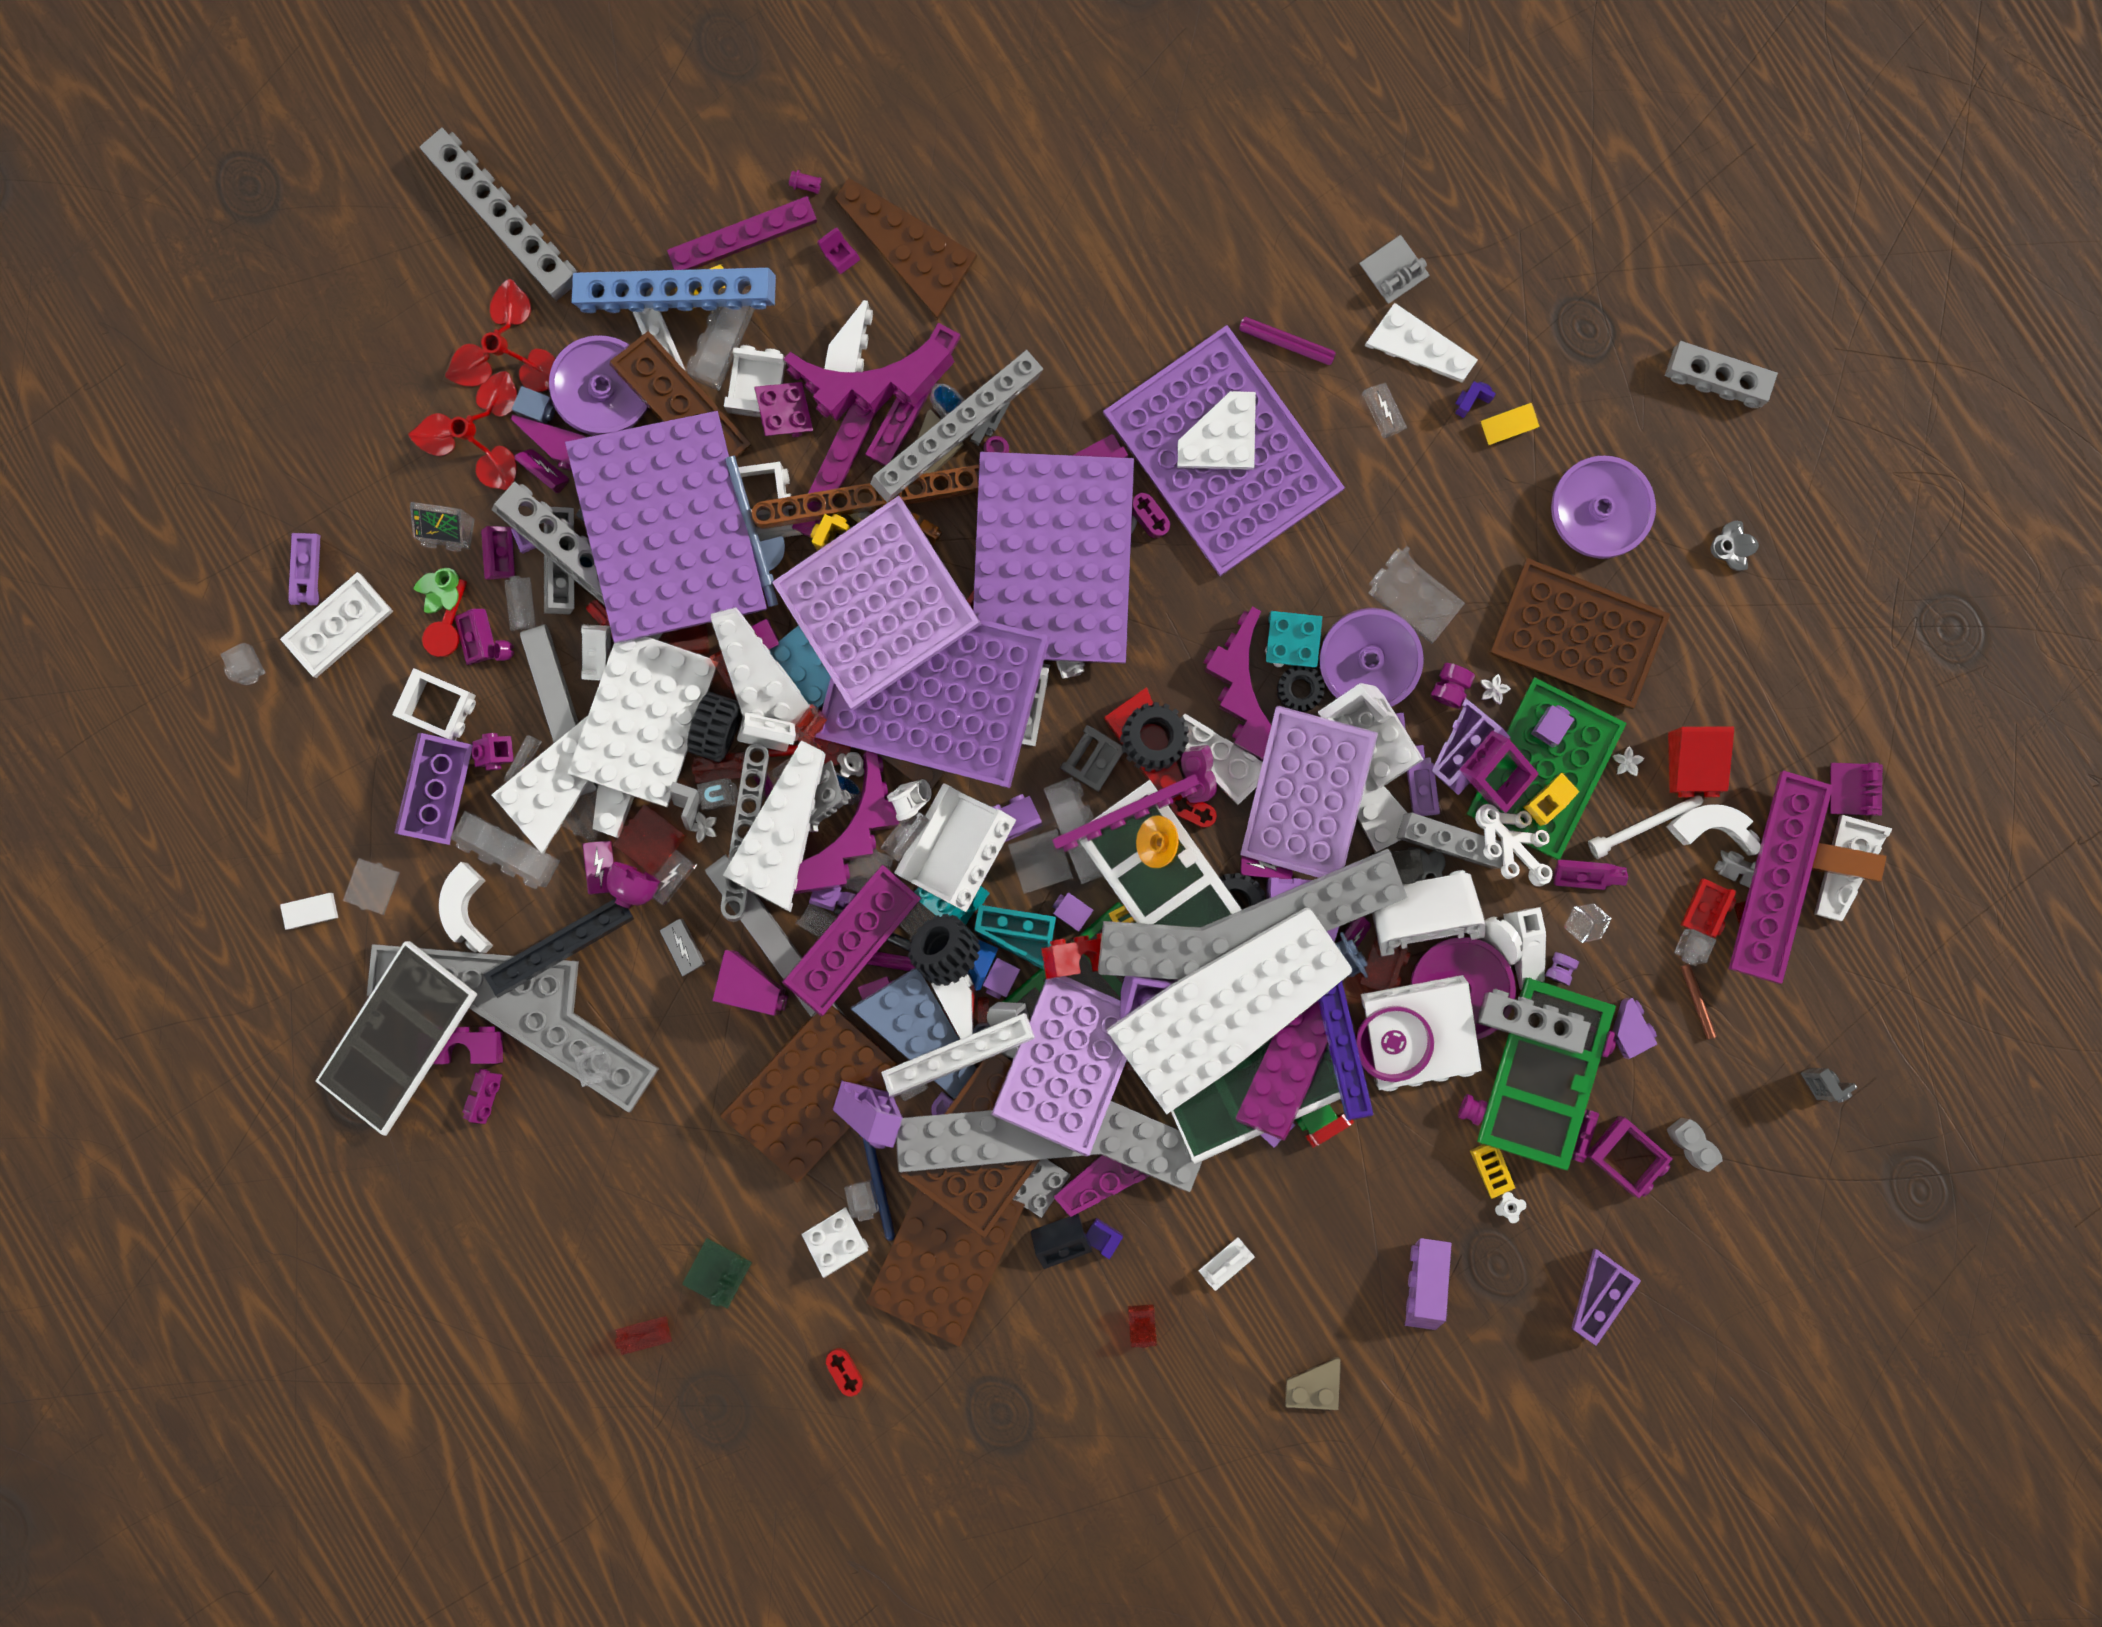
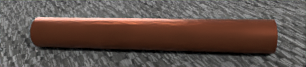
(1698, 1001)

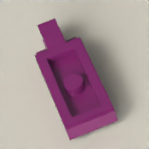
(1588, 874)

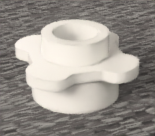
(854, 759)
(1506, 1201)

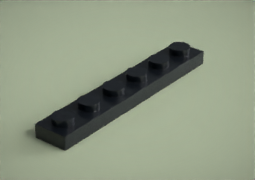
(557, 947)

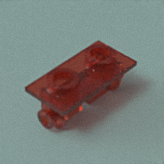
(709, 770)
(643, 1335)

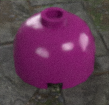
(630, 885)

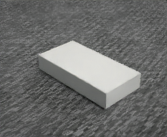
(309, 911)

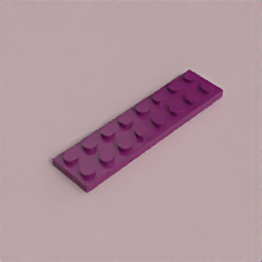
(1780, 877)

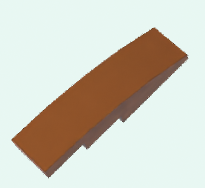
(1849, 862)

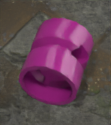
(1452, 685)

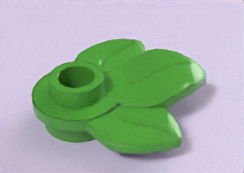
(437, 592)

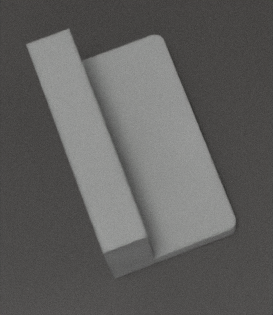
(689, 800)

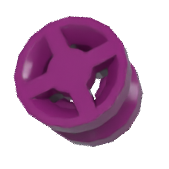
(1472, 1109)

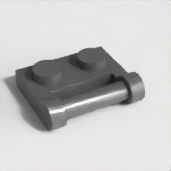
(1100, 762)

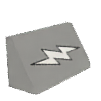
(682, 947)

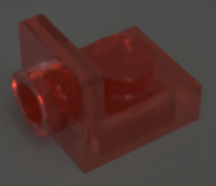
(809, 725)

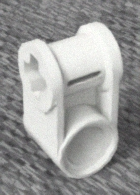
(910, 798)

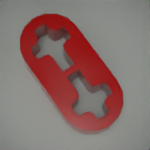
(1190, 816)
(1329, 1130)
(838, 1374)

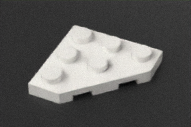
(1222, 436)

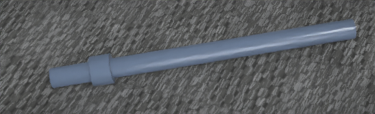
(765, 578)

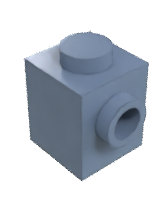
(533, 406)

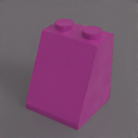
(747, 986)

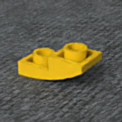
(1510, 423)

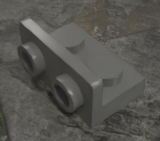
(1826, 1085)

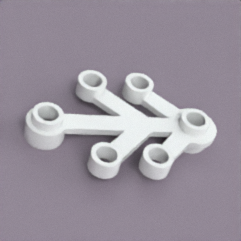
(1511, 843)

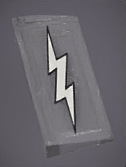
(1384, 410)
(672, 876)

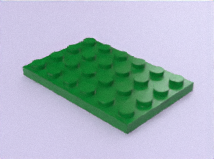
(1578, 756)

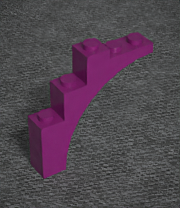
(871, 389)
(1240, 701)
(872, 814)

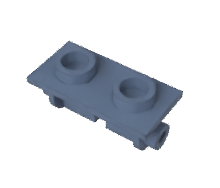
(1352, 955)

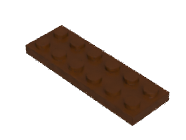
(669, 389)

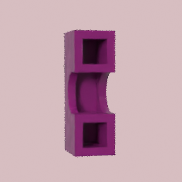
(484, 1046)

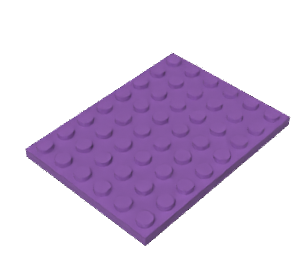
(1223, 509)
(664, 526)
(1056, 550)
(955, 710)

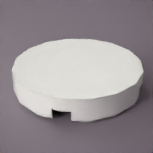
(1503, 938)

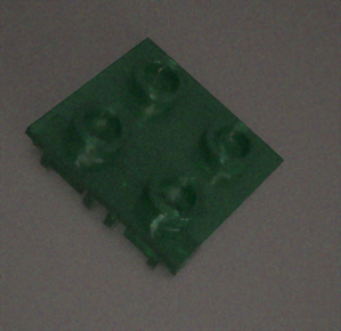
(717, 1273)

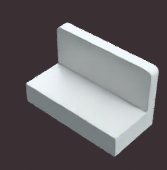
(766, 731)

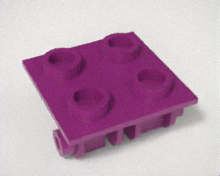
(783, 409)
(1856, 789)

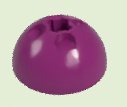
(1393, 1042)

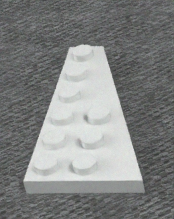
(756, 677)
(544, 791)
(777, 839)

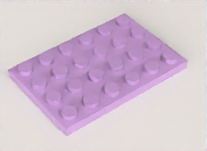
(1308, 793)
(1070, 1069)

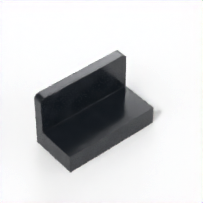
(1060, 1241)

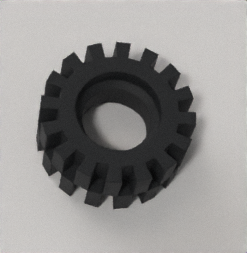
(1311, 677)

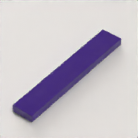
(1345, 1054)

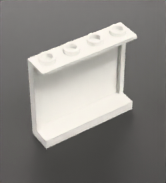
(955, 847)
(1450, 1016)

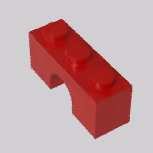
(1063, 958)

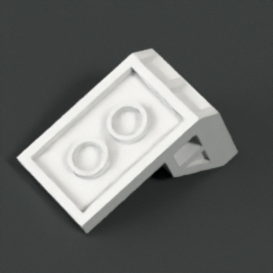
(1369, 709)

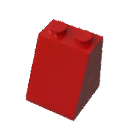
(1700, 760)

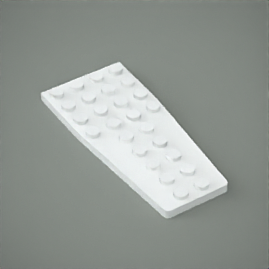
(1228, 1008)

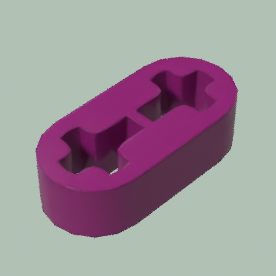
(1153, 512)

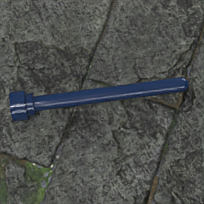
(879, 1190)

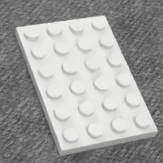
(642, 718)

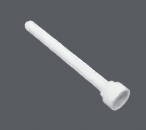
(1600, 846)

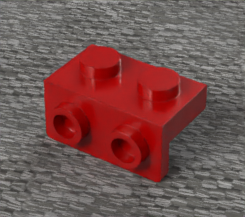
(1709, 908)

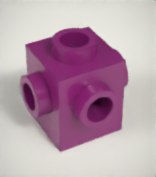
(492, 751)

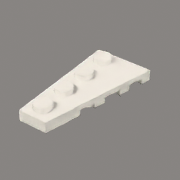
(1233, 768)

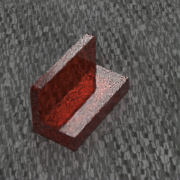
(690, 639)

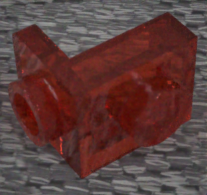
(1142, 1326)

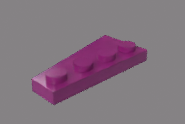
(1095, 1183)

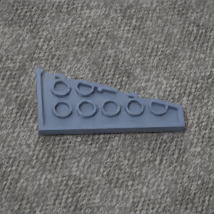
(913, 1023)

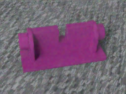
(479, 1107)
(1585, 1135)

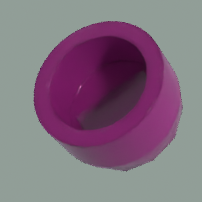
(503, 650)

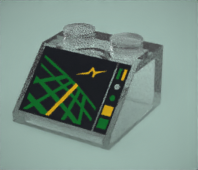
(441, 526)

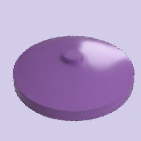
(590, 391)
(1603, 507)
(1373, 650)

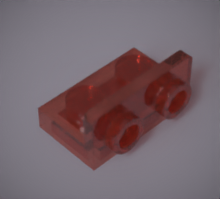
(1384, 970)

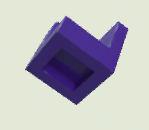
(1104, 1238)

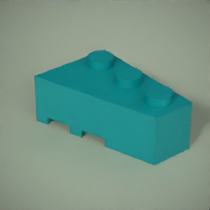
(1016, 931)

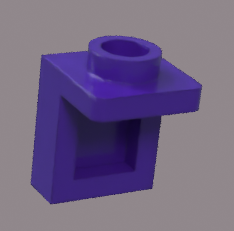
(1466, 399)

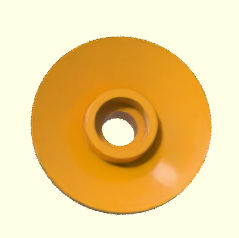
(1157, 842)

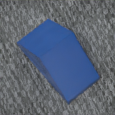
(983, 964)

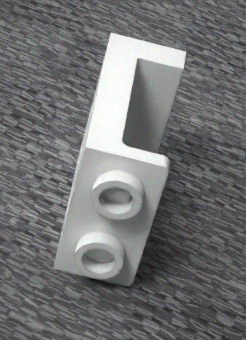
(750, 370)

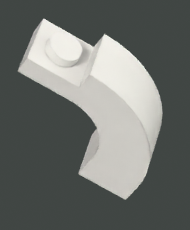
(1732, 821)
(454, 907)

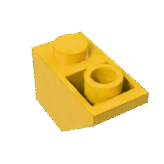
(1551, 800)

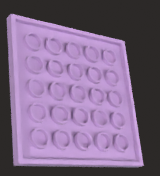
(876, 603)

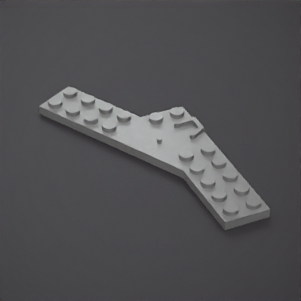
(1180, 950)
(540, 1017)
(986, 1139)

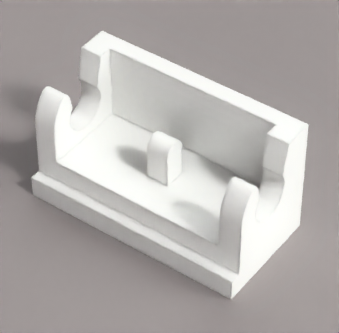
(595, 650)

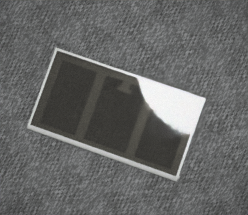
(396, 1037)

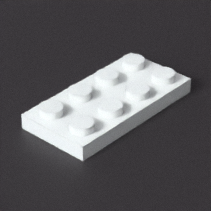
(336, 625)

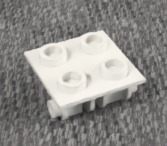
(834, 1242)

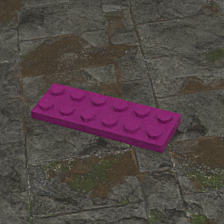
(851, 940)
(1285, 1075)

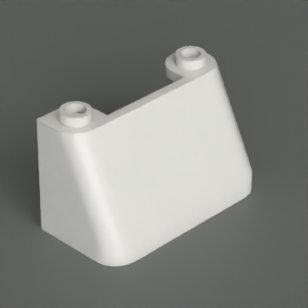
(1431, 911)

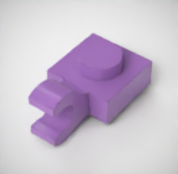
(830, 898)

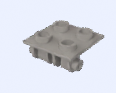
(1395, 269)
(828, 796)
(1041, 1186)

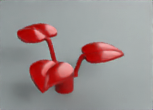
(470, 363)
(437, 431)

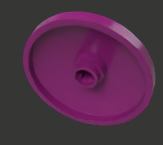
(1477, 962)

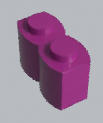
(1199, 761)

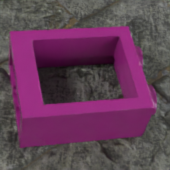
(1478, 768)
(1608, 1141)

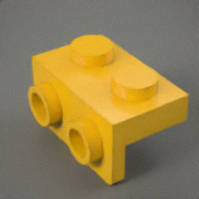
(827, 530)

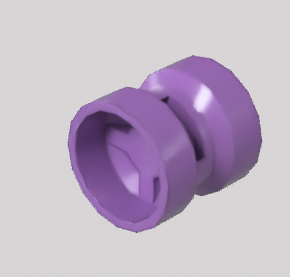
(1559, 974)

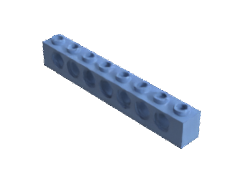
(588, 284)

